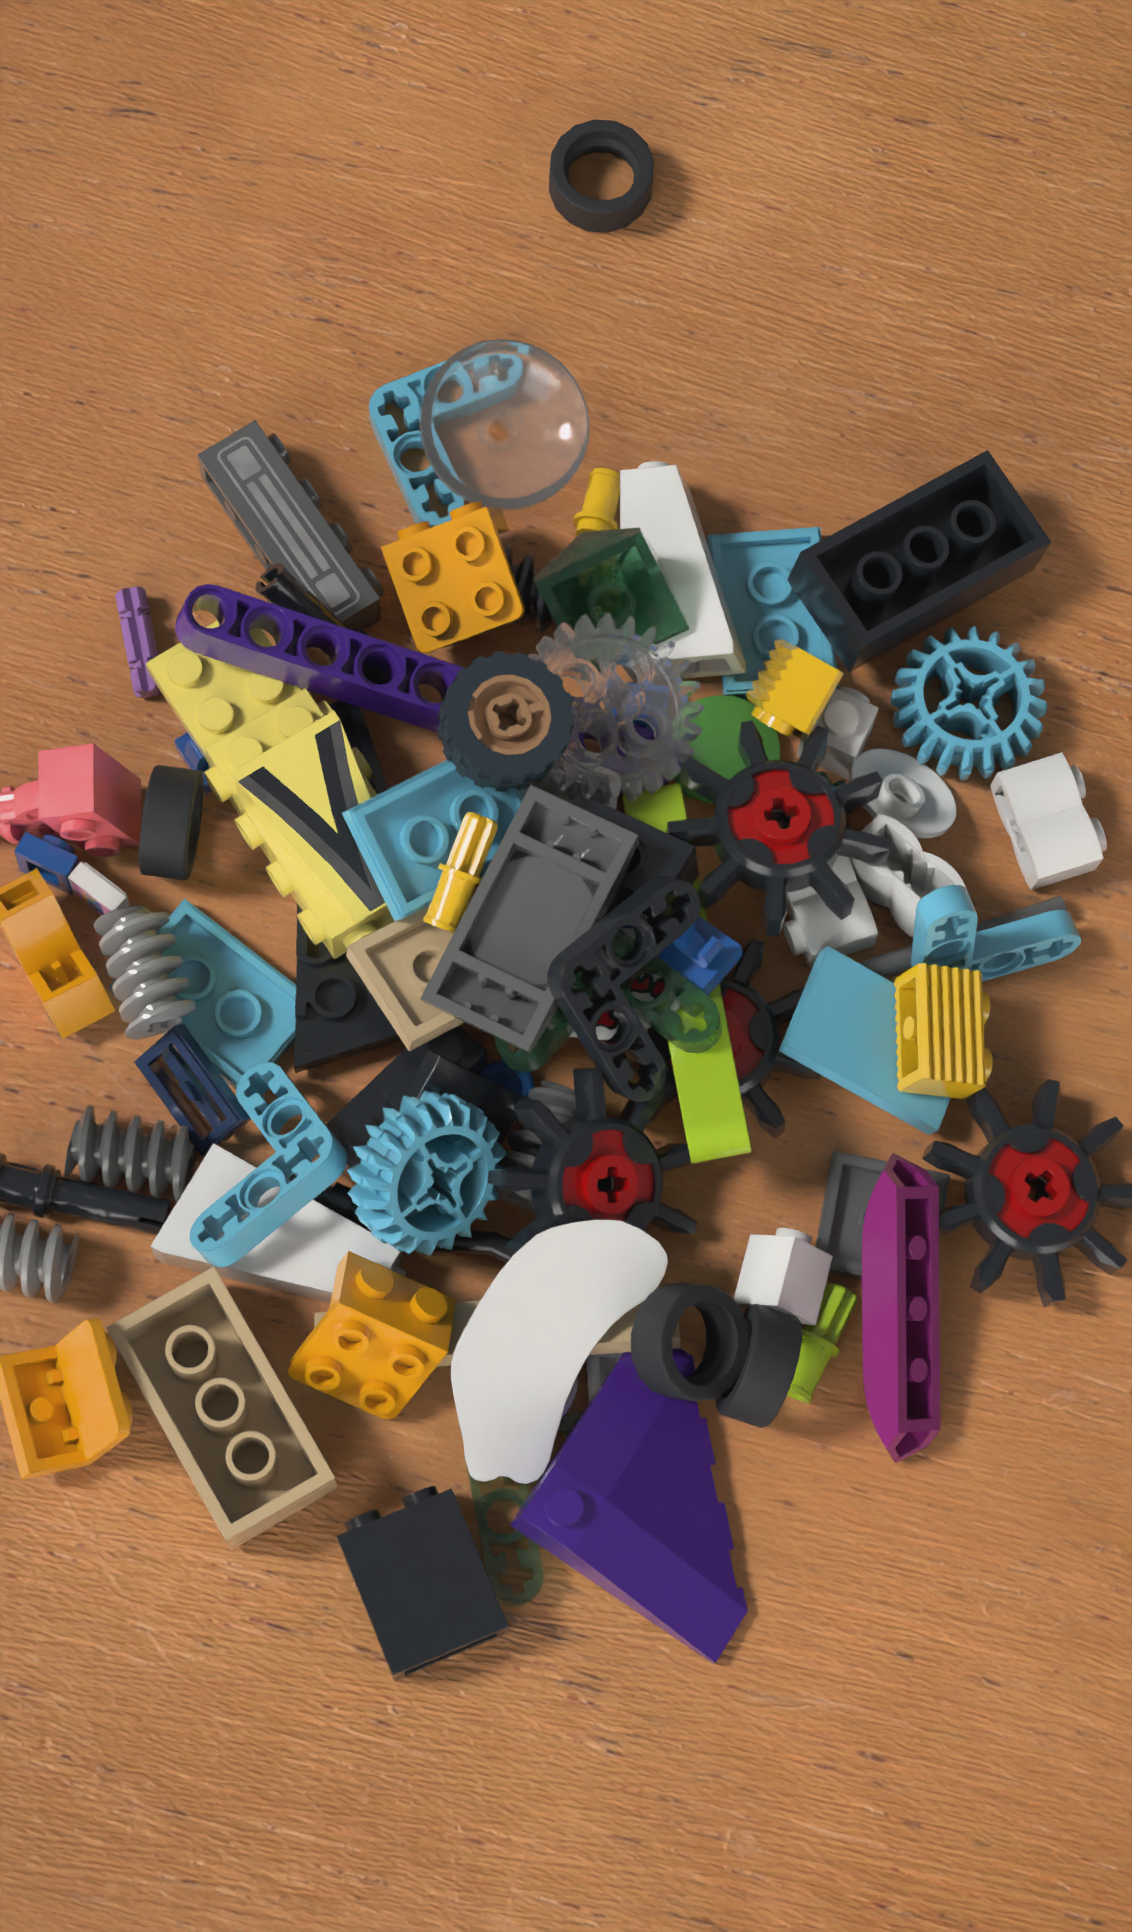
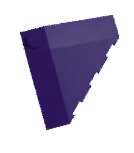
(641, 1511)

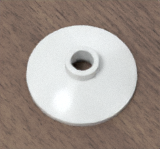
(908, 792)

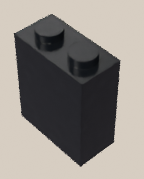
(421, 1581)

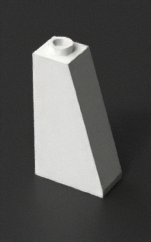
(664, 509)
(293, 1259)

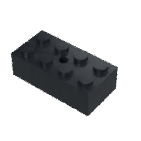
(918, 560)

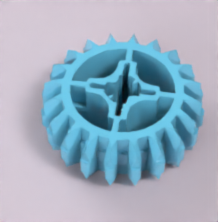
(949, 664)
(425, 1186)

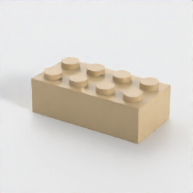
(222, 1408)

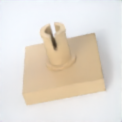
(396, 970)

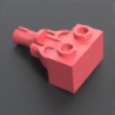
(76, 797)

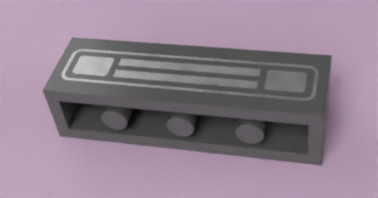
(284, 524)

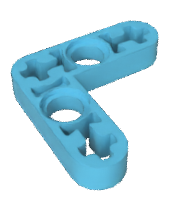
(408, 394)
(948, 936)
(292, 1156)

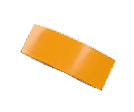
(51, 955)

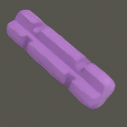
(138, 638)

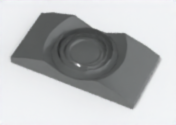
(535, 899)

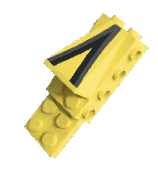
(288, 780)

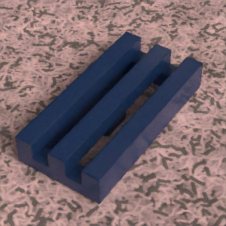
(209, 1078)

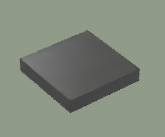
(844, 1209)

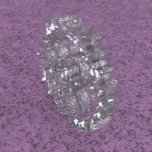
(656, 699)

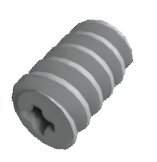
(143, 970)
(36, 1259)

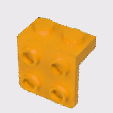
(454, 577)
(375, 1338)
(64, 1402)

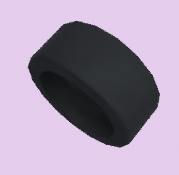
(601, 137)
(171, 822)
(724, 1348)
(767, 1369)

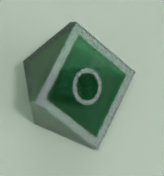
(612, 575)

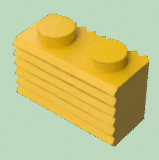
(792, 689)
(941, 1031)

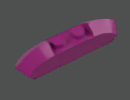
(902, 1308)

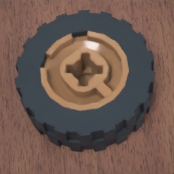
(505, 721)

